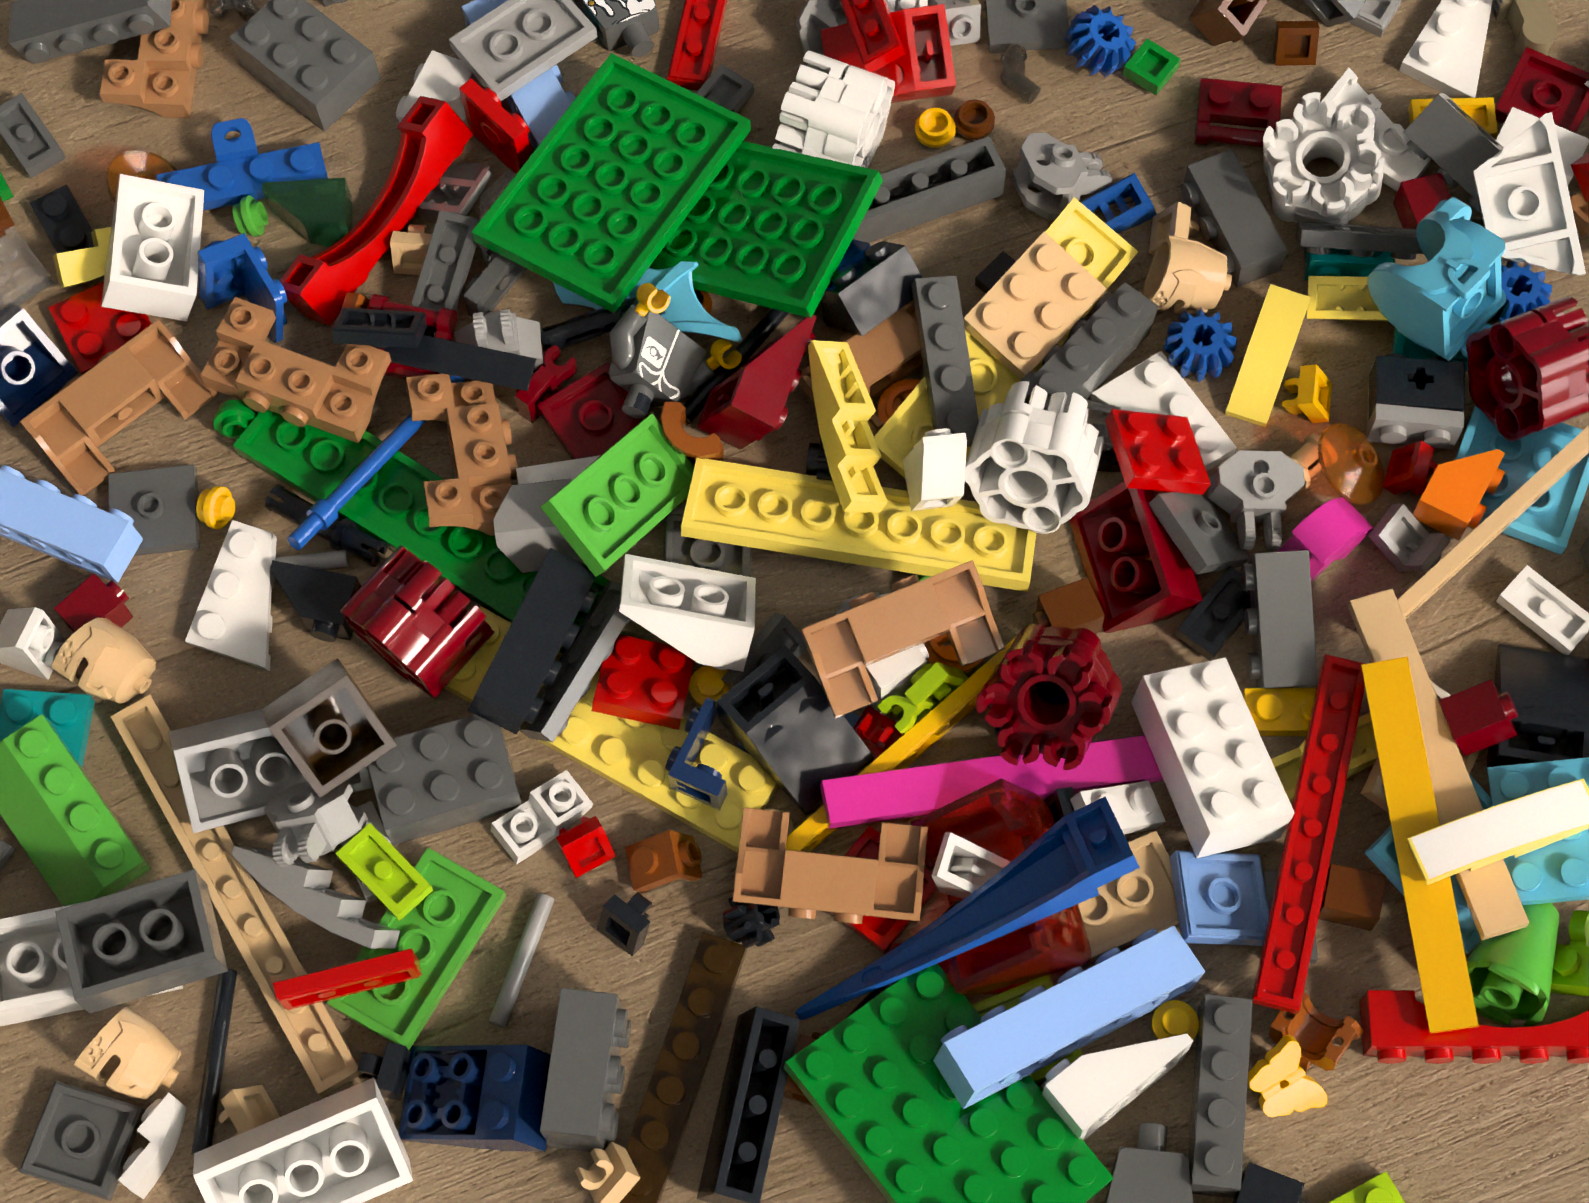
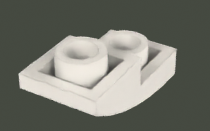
(538, 820)
(162, 1127)

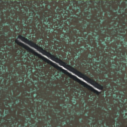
(746, 348)
(214, 1061)

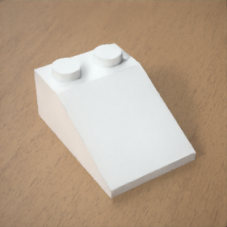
(153, 248)
(692, 609)
(1109, 1080)

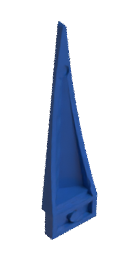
(1047, 877)

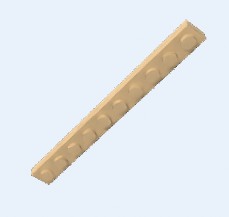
(237, 902)

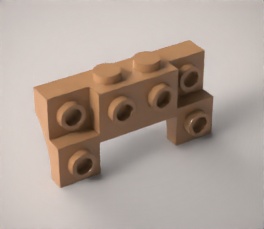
(165, 66)
(882, 356)
(290, 383)
(111, 398)
(476, 450)
(903, 619)
(830, 882)

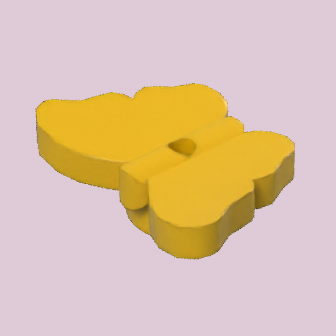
(1284, 1082)

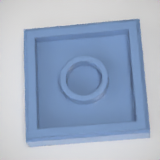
(1220, 898)

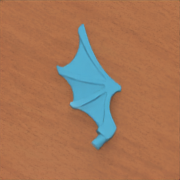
(684, 308)

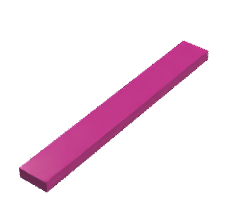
(930, 787)

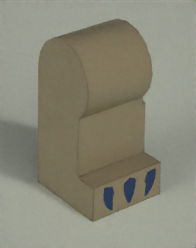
(1530, 23)

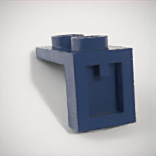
(701, 781)

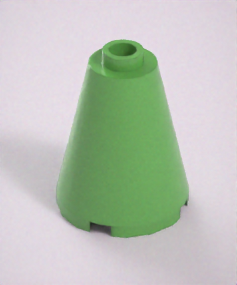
(1515, 969)

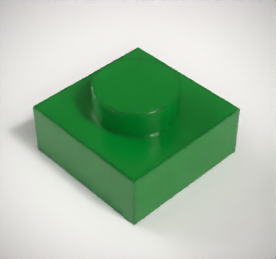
(1151, 66)

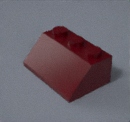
(1132, 560)

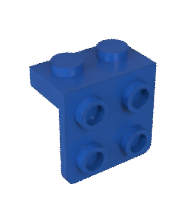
(238, 269)

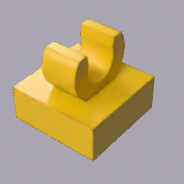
(1313, 395)

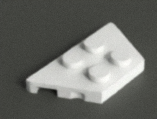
(1529, 202)

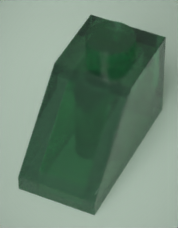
(313, 208)

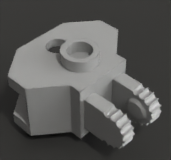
(1058, 173)
(504, 333)
(1256, 492)
(312, 824)

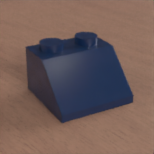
(28, 365)

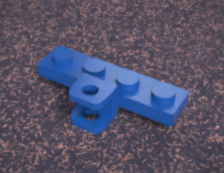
(243, 170)

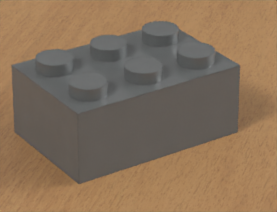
(305, 59)
(444, 779)
(141, 941)
(585, 1071)

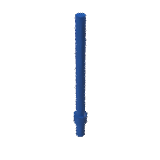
(325, 511)

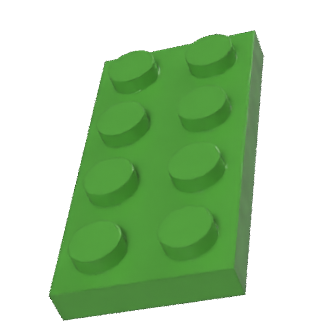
(621, 495)
(442, 936)

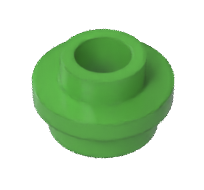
(250, 216)

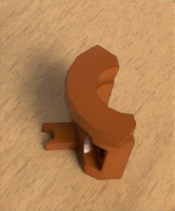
(673, 422)
(1316, 1034)

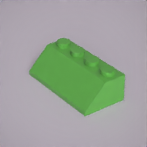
(63, 817)

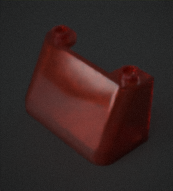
(1006, 823)

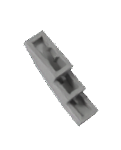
(307, 892)

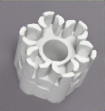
(843, 114)
(1319, 133)
(1033, 462)

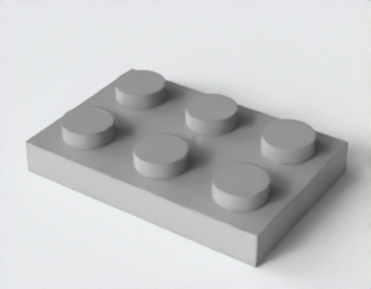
(521, 42)

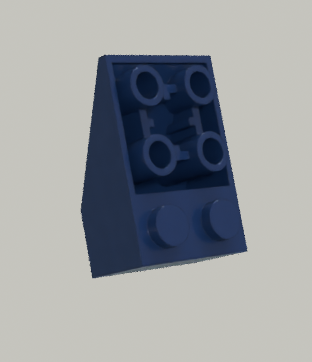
(476, 1096)

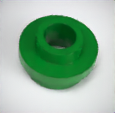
(232, 418)

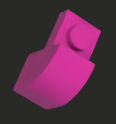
(1328, 534)

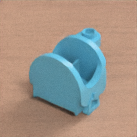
(1451, 293)

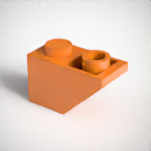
(1456, 490)

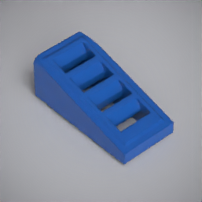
(1116, 193)

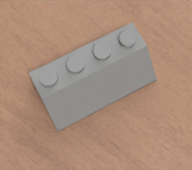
(234, 769)

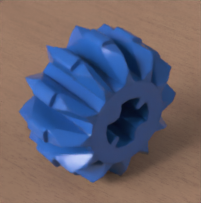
(1099, 41)
(1522, 289)
(1198, 358)

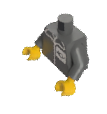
(656, 358)

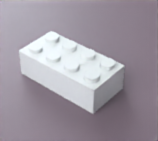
(1212, 757)
(34, 969)
(318, 1154)

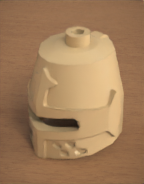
(1186, 276)
(115, 662)
(130, 1056)

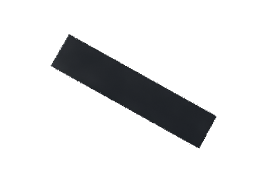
(467, 362)

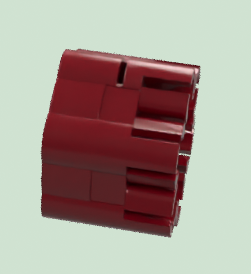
(1531, 369)
(415, 623)
(1037, 726)

